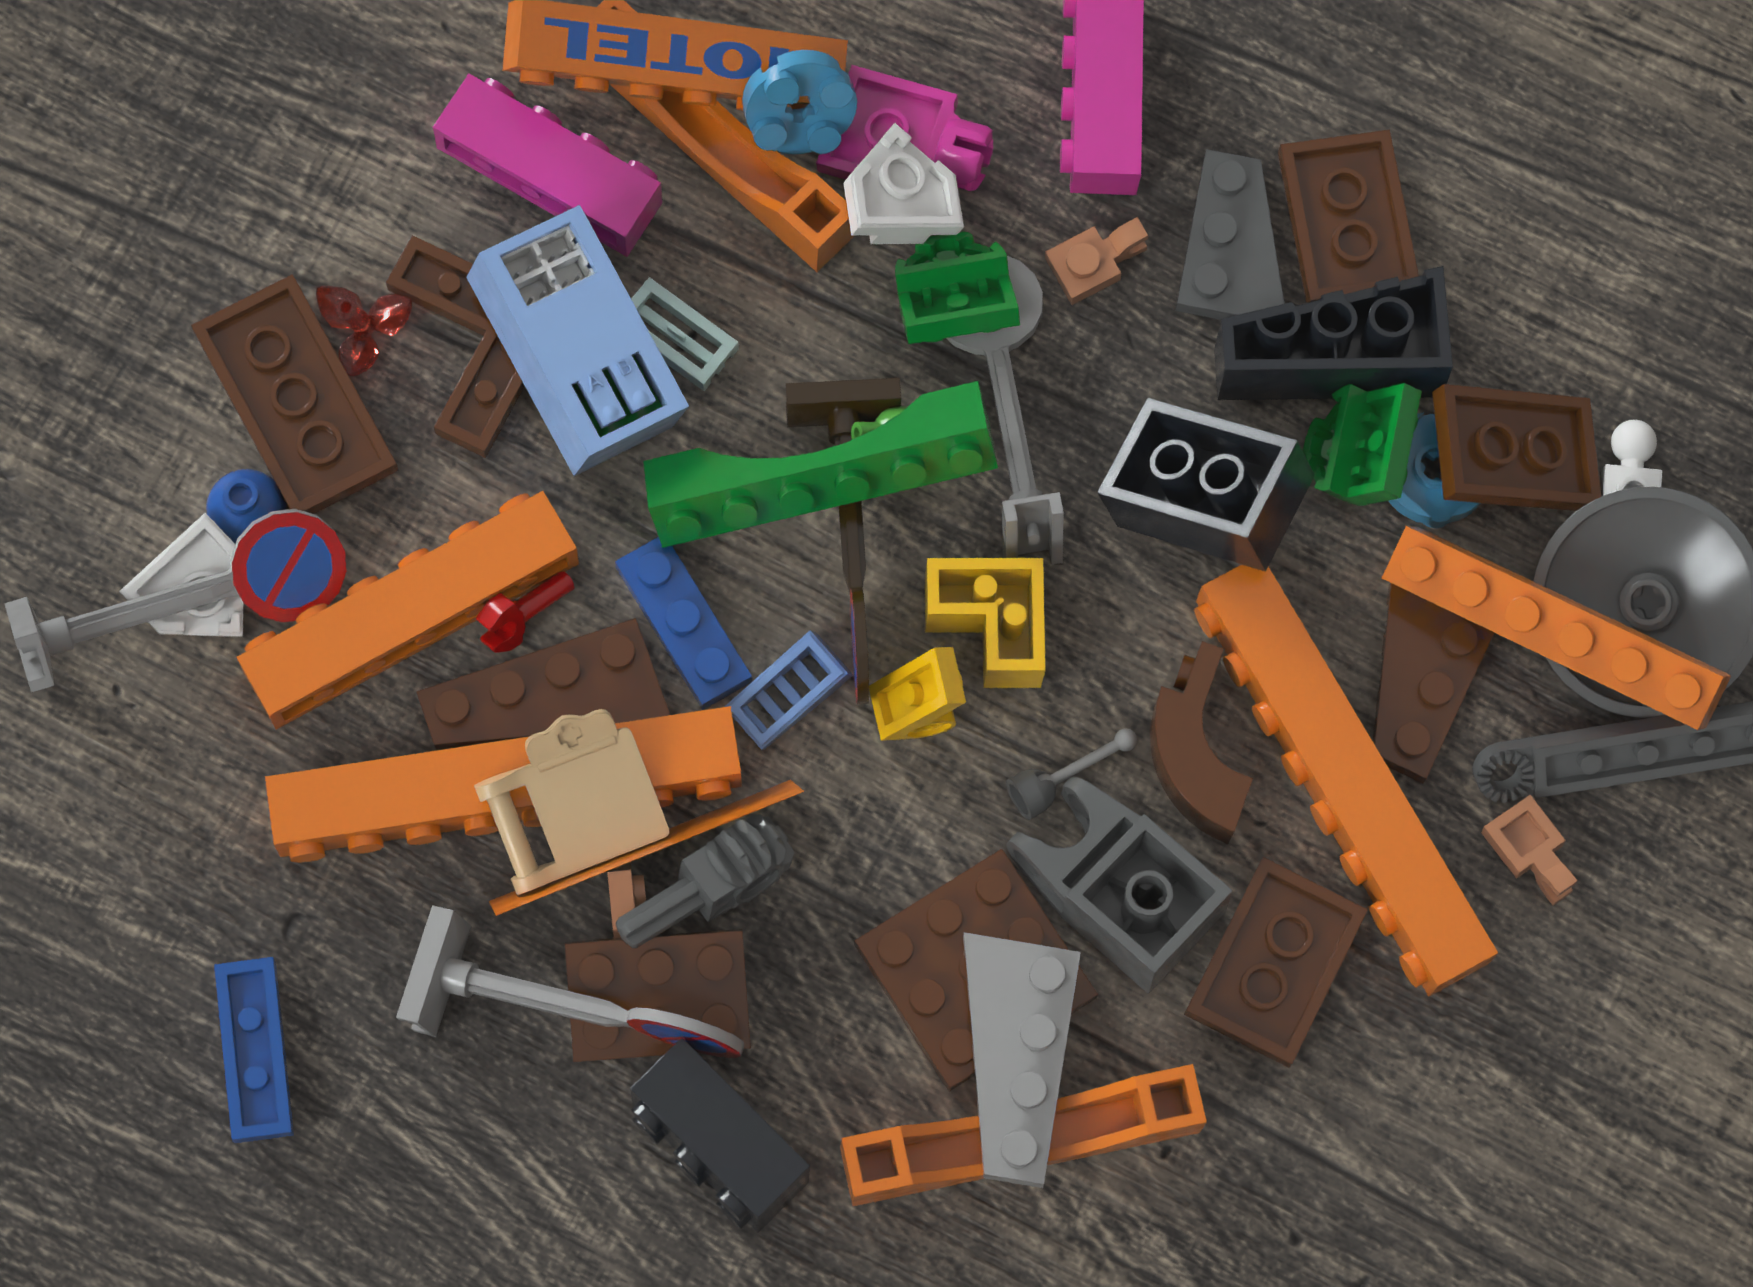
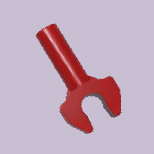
(507, 618)

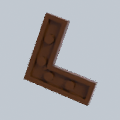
(490, 379)

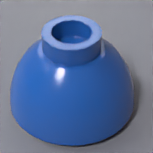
(241, 499)

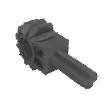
(714, 879)

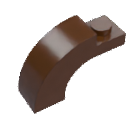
(1187, 768)

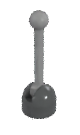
(1035, 789)

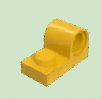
(919, 696)

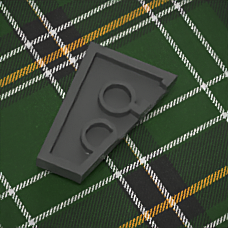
(1230, 243)

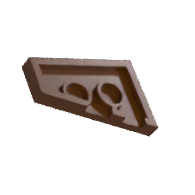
(1423, 679)

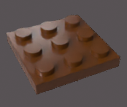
(923, 959)

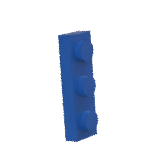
(683, 622)
(253, 1050)

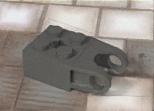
(1113, 868)

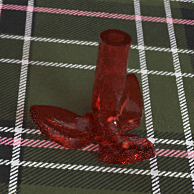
(344, 310)

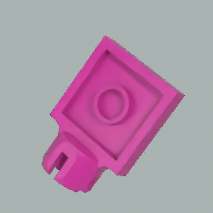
(923, 114)

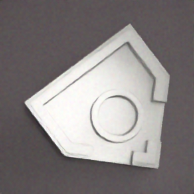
(901, 194)
(192, 556)

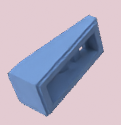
(837, 675)

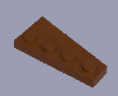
(530, 692)

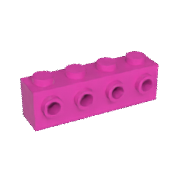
(1103, 96)
(547, 162)

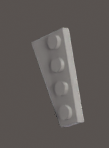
(1019, 1036)

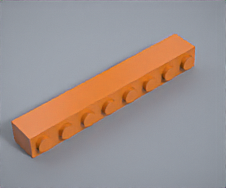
(1345, 778)
(436, 792)

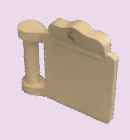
(586, 794)

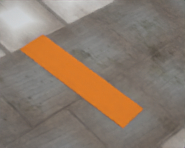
(676, 834)

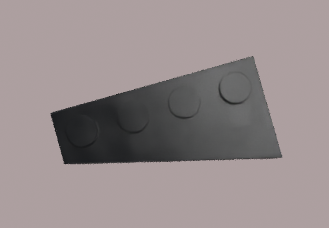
(1353, 338)

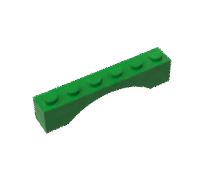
(927, 443)

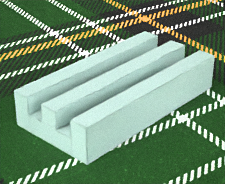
(713, 362)

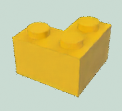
(1001, 601)

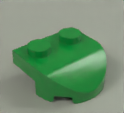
(955, 289)
(1364, 443)

